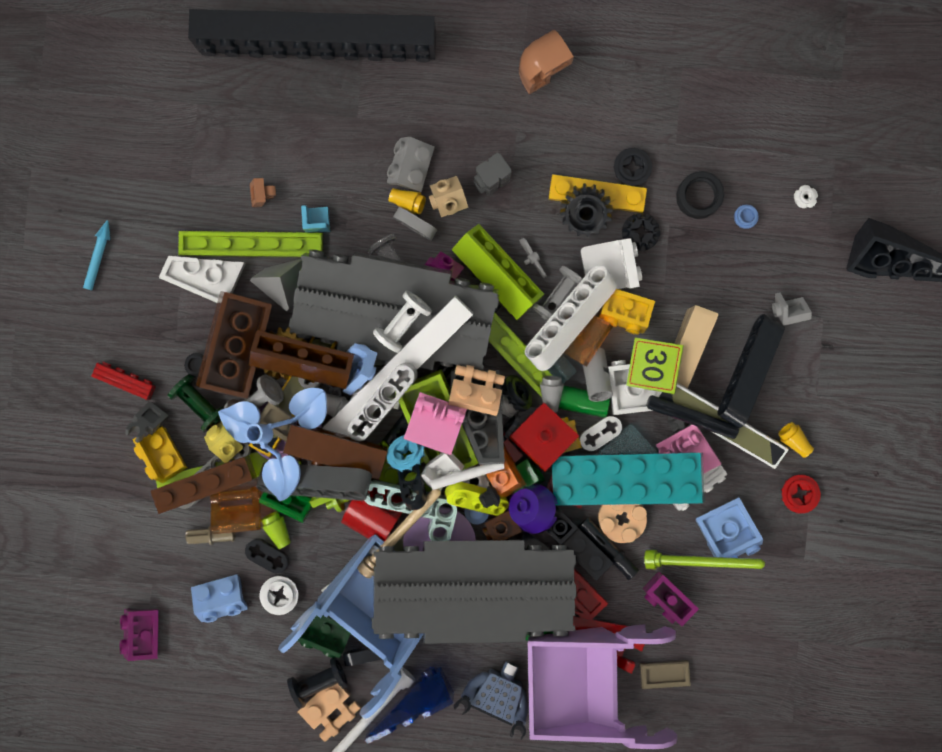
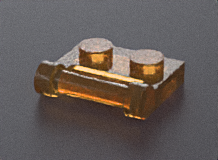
(238, 517)

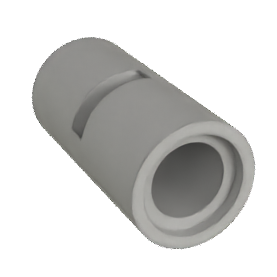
(598, 378)

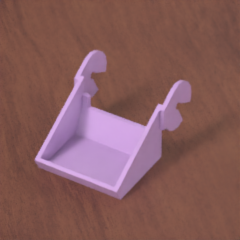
(577, 687)

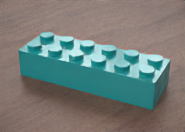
(629, 479)

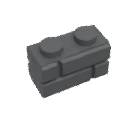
(492, 175)

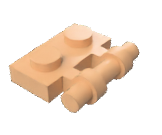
(476, 396)
(323, 704)

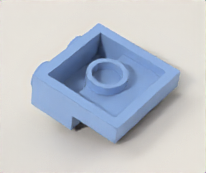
(730, 531)

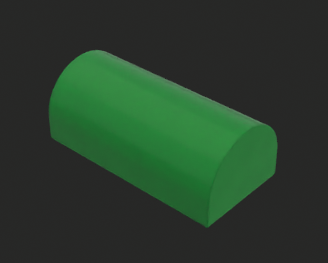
(577, 401)
(294, 506)

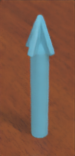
(102, 237)

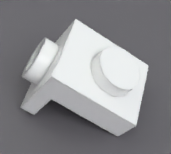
(441, 466)

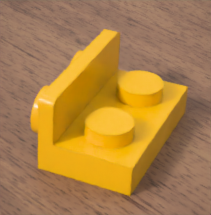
(627, 311)
(160, 455)

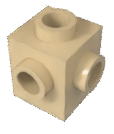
(448, 196)

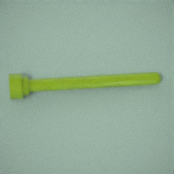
(655, 559)

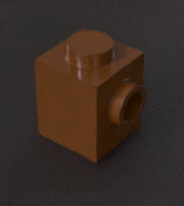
(500, 527)

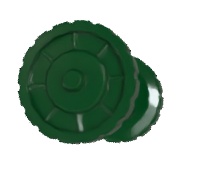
(195, 402)

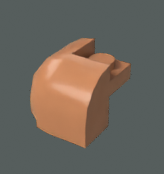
(542, 60)

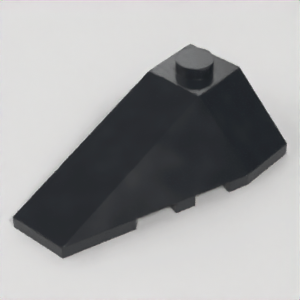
(889, 252)

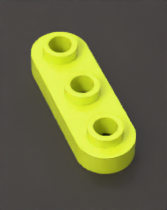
(467, 497)

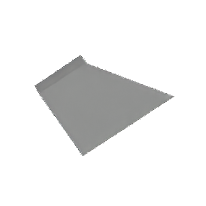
(279, 282)

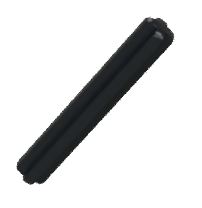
(692, 417)

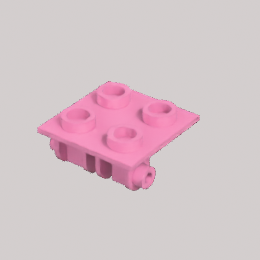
(435, 424)
(690, 441)

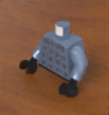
(498, 697)

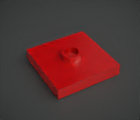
(544, 437)

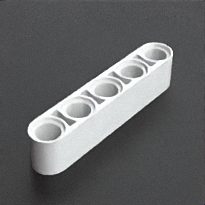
(570, 318)

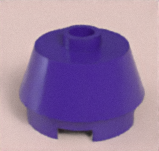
(533, 508)

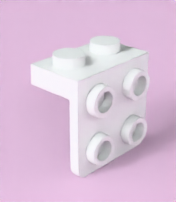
(617, 258)

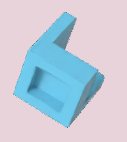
(315, 219)

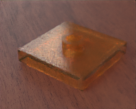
(588, 341)

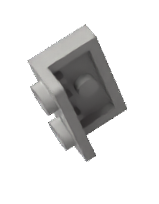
(410, 164)

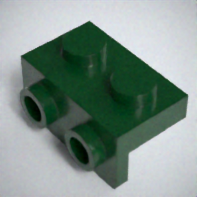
(325, 636)

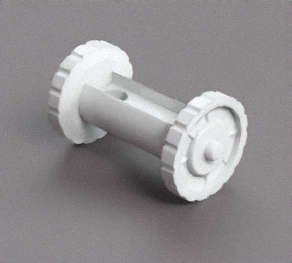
(401, 322)

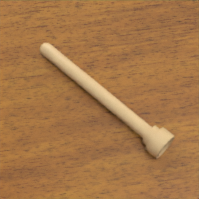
(367, 565)

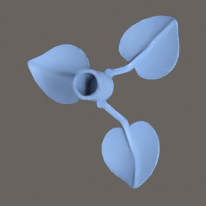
(243, 420)

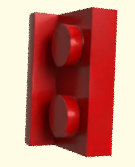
(372, 520)

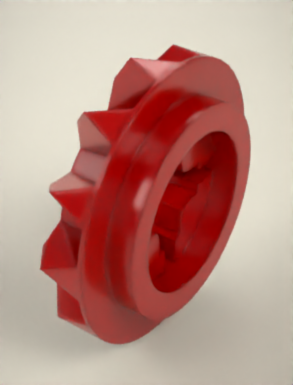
(810, 499)

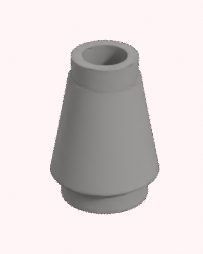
(551, 391)

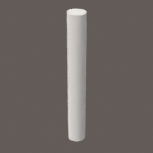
(465, 475)

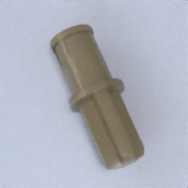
(205, 536)

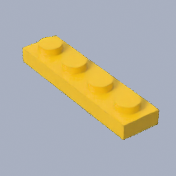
(622, 196)

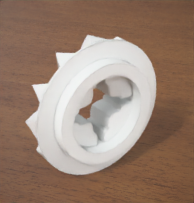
(268, 598)

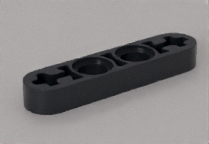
(416, 484)

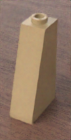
(694, 336)

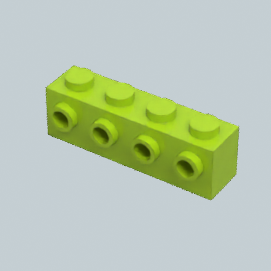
(496, 267)

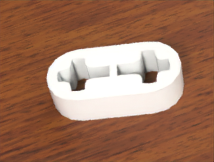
(597, 428)

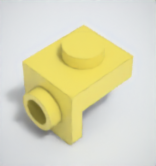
(222, 443)

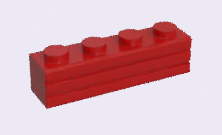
(119, 379)

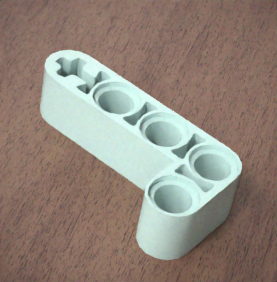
(436, 518)

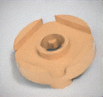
(627, 531)

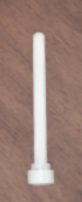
(405, 682)

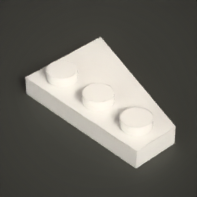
(202, 275)

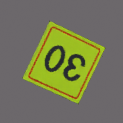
(655, 365)

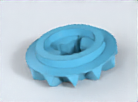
(402, 446)

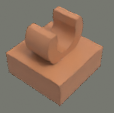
(260, 193)

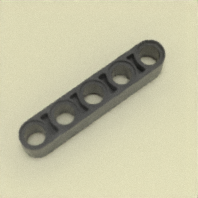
(329, 482)

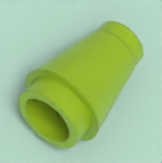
(276, 529)

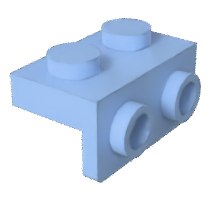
(362, 367)
(218, 599)

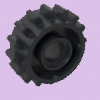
(582, 222)

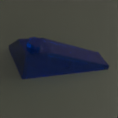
(424, 697)

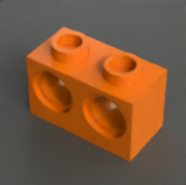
(508, 479)

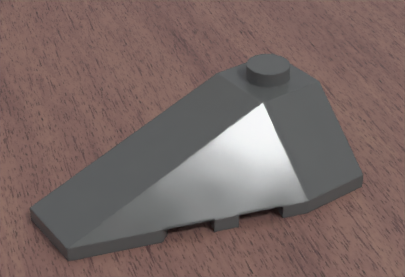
(484, 430)

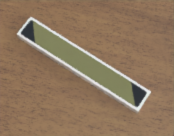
(748, 438)

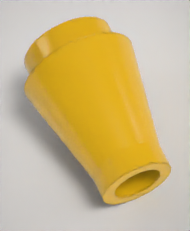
(408, 200)
(795, 439)

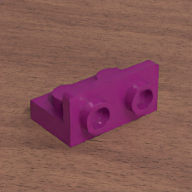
(140, 634)

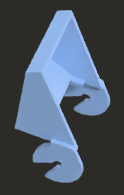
(351, 605)

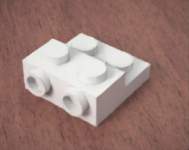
(626, 398)

